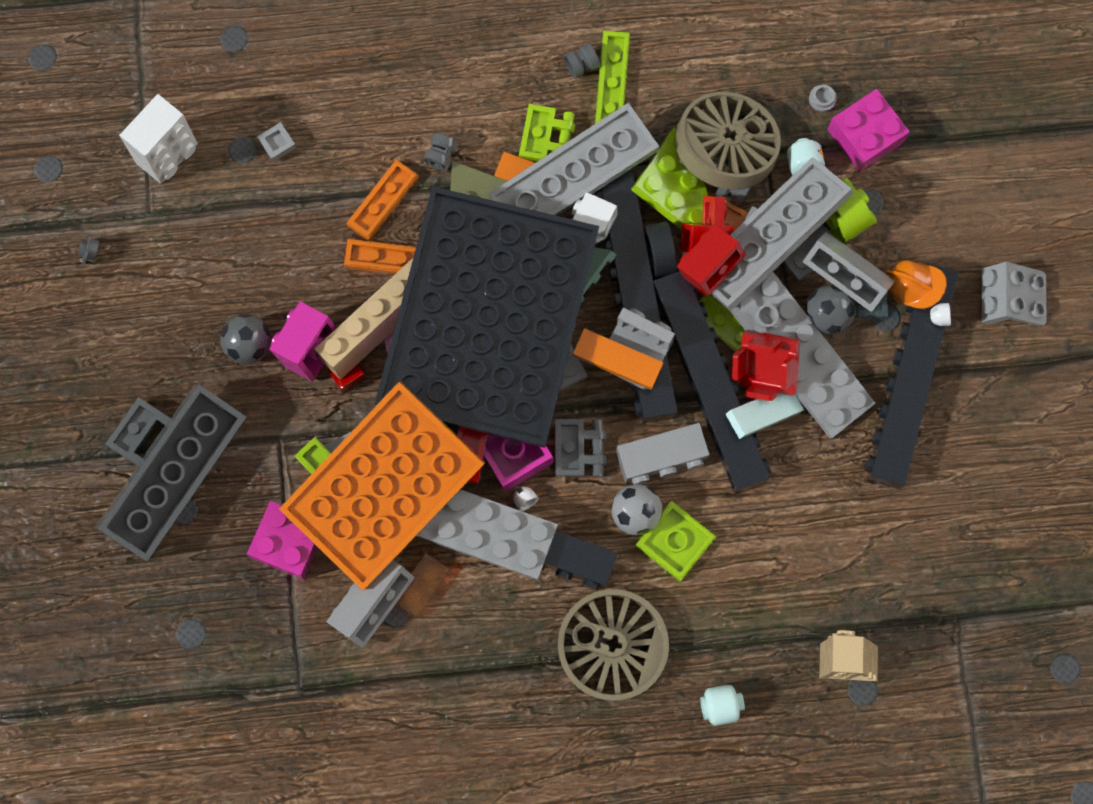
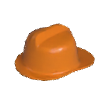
(917, 284)

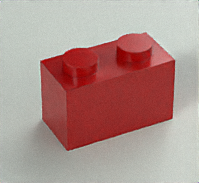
(711, 260)

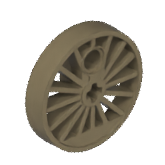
(734, 141)
(654, 659)

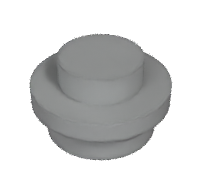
(822, 98)

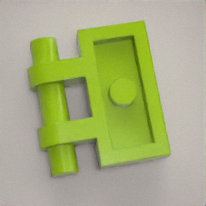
(538, 132)

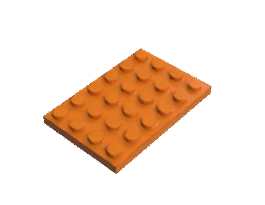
(381, 486)

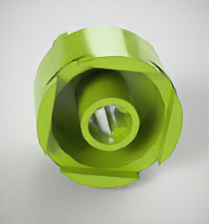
(852, 216)

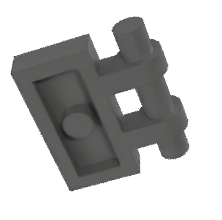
(570, 448)

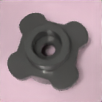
(88, 249)

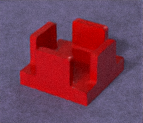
(767, 365)

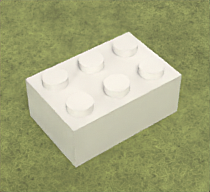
(159, 139)

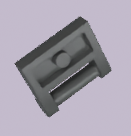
(135, 430)

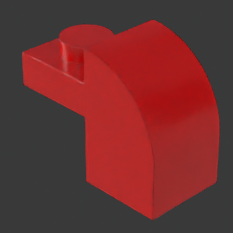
(713, 214)

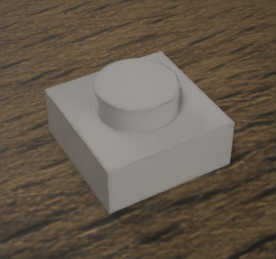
(276, 142)

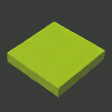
(676, 541)

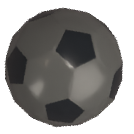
(830, 309)
(245, 339)

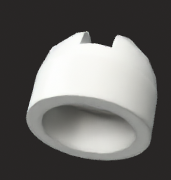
(941, 314)
(525, 499)

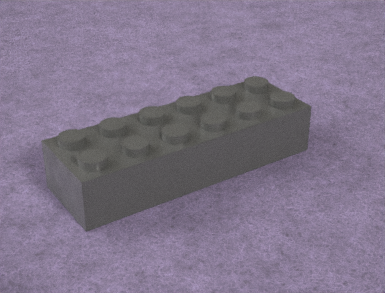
(170, 472)

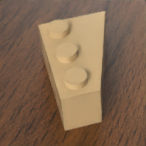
(848, 657)

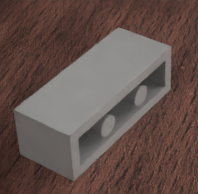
(848, 271)
(662, 454)
(364, 611)

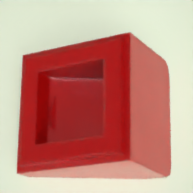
(350, 379)

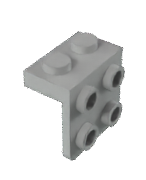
(1013, 294)
(642, 335)

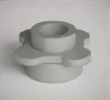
(773, 316)

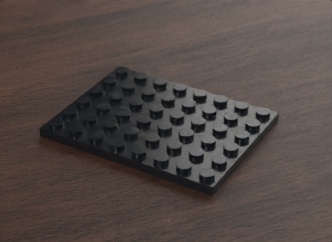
(490, 314)

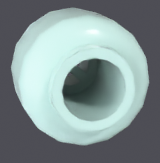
(802, 152)
(722, 705)

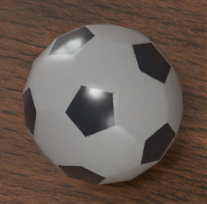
(636, 509)

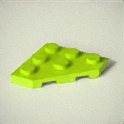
(671, 186)

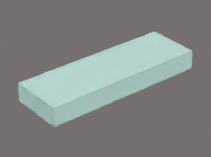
(762, 414)

